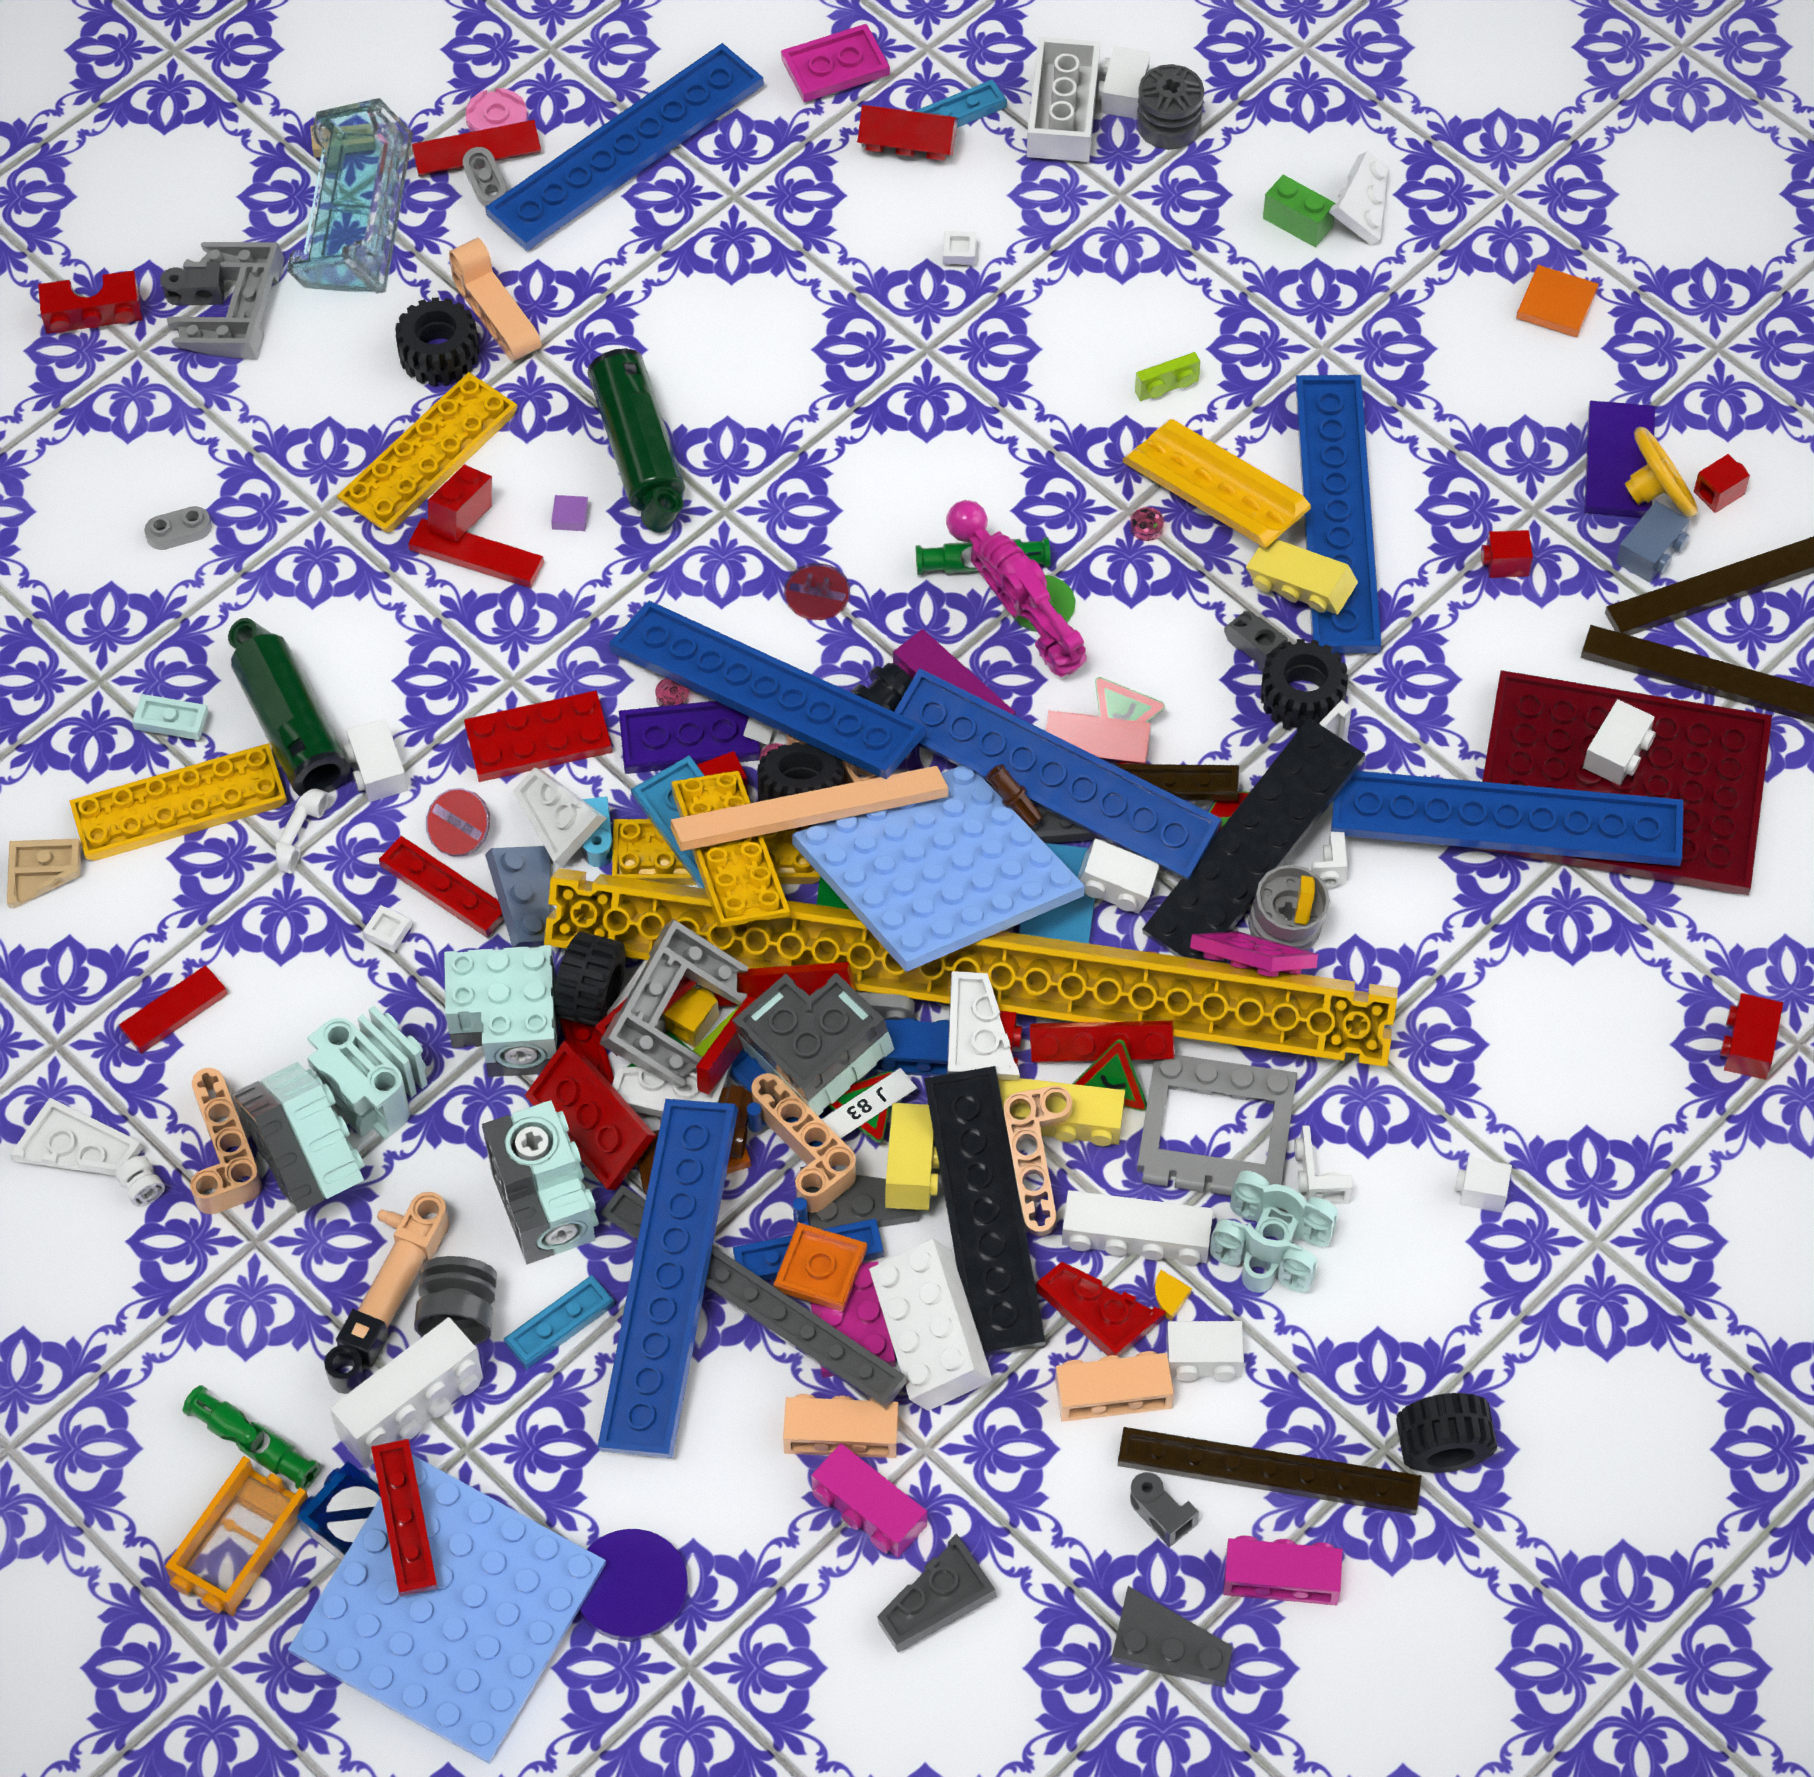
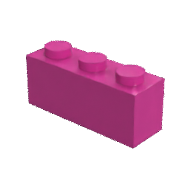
(868, 1501)
(1283, 1570)

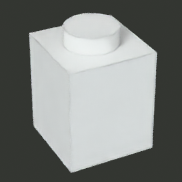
(1484, 1184)

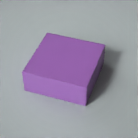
(569, 513)

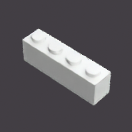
(1137, 1227)

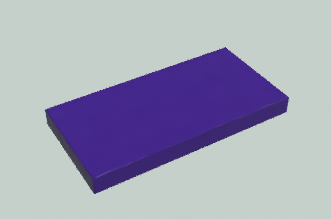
(1614, 456)
(666, 734)

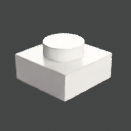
(959, 247)
(387, 928)

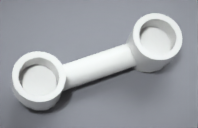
(310, 803)

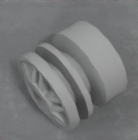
(1277, 900)

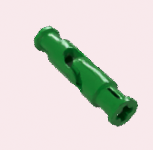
(948, 556)
(231, 1425)

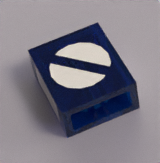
(339, 1509)

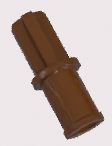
(1013, 795)

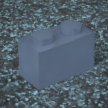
(1653, 542)

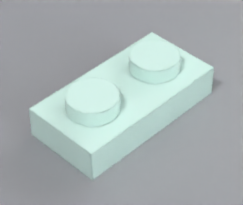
(170, 717)

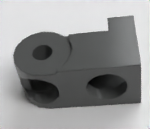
(194, 285)
(1254, 637)
(1160, 1509)

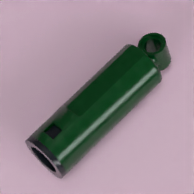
(638, 436)
(286, 709)

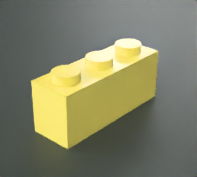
(1302, 576)
(911, 1158)

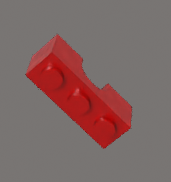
(113, 304)

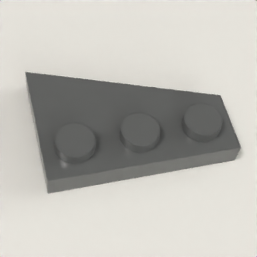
(859, 1203)
(939, 1596)
(1167, 1643)

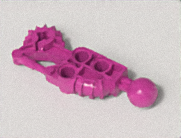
(1018, 585)

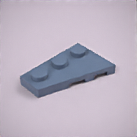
(522, 889)

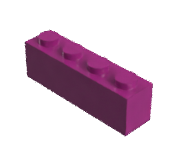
(926, 653)

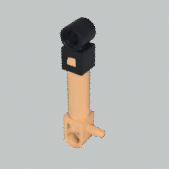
(367, 1327)

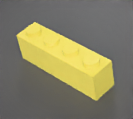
(1094, 1114)

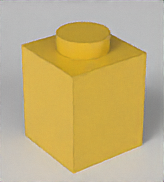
(692, 1016)

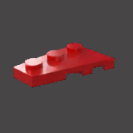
(1102, 1315)

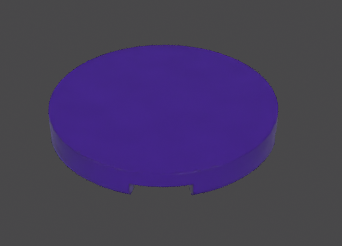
(638, 1587)

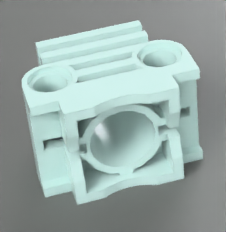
(369, 1070)

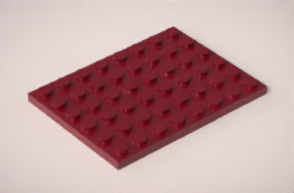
(1699, 755)

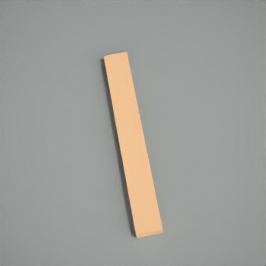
(808, 808)

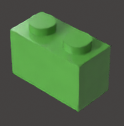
(1298, 210)

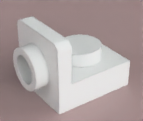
(1334, 864)

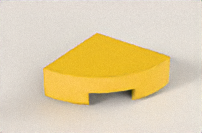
(1304, 900)
(1170, 1293)

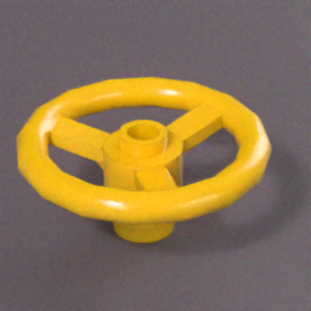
(1658, 476)

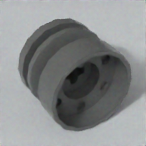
(1170, 106)
(457, 1290)

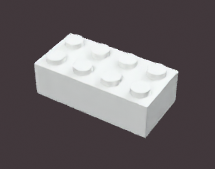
(1063, 99)
(930, 1324)
(408, 1391)

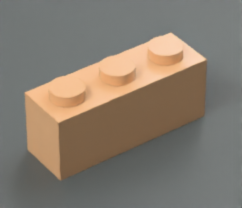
(1114, 1386)
(820, 1425)

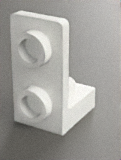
(1329, 1186)

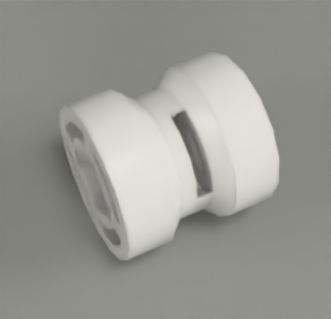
(141, 1183)

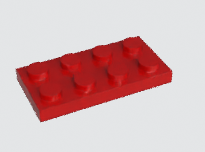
(537, 736)
(598, 1118)

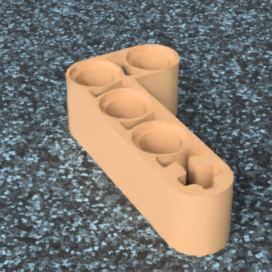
(491, 301)
(223, 1136)
(798, 1136)
(1035, 1163)

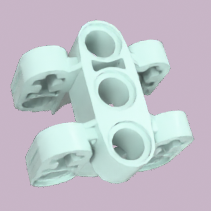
(1258, 1201)

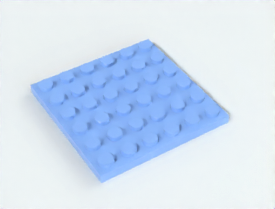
(939, 870)
(460, 1652)

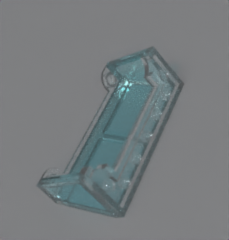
(354, 199)

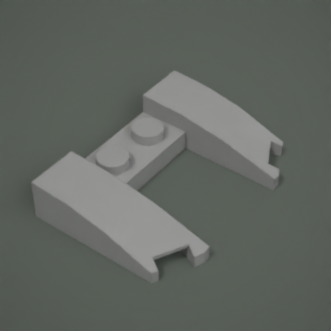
(239, 333)
(673, 955)

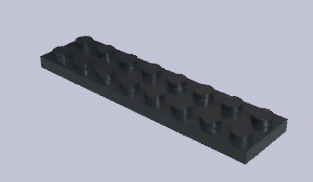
(1256, 838)
(985, 1209)

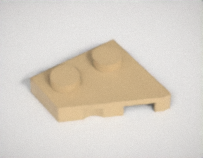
(40, 867)

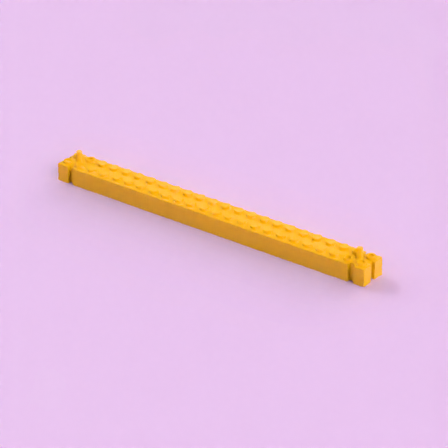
(1025, 971)

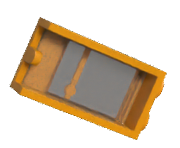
(235, 1538)

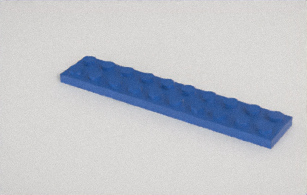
(624, 146)
(1339, 496)
(768, 689)
(1060, 775)
(1510, 817)
(668, 1279)

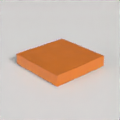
(1557, 301)
(820, 1266)

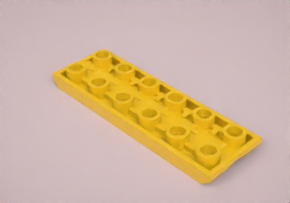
(428, 453)
(1218, 482)
(178, 802)
(645, 855)
(736, 872)

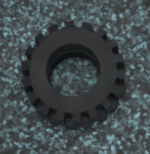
(437, 321)
(1305, 663)
(797, 770)
(589, 978)
(1446, 1432)

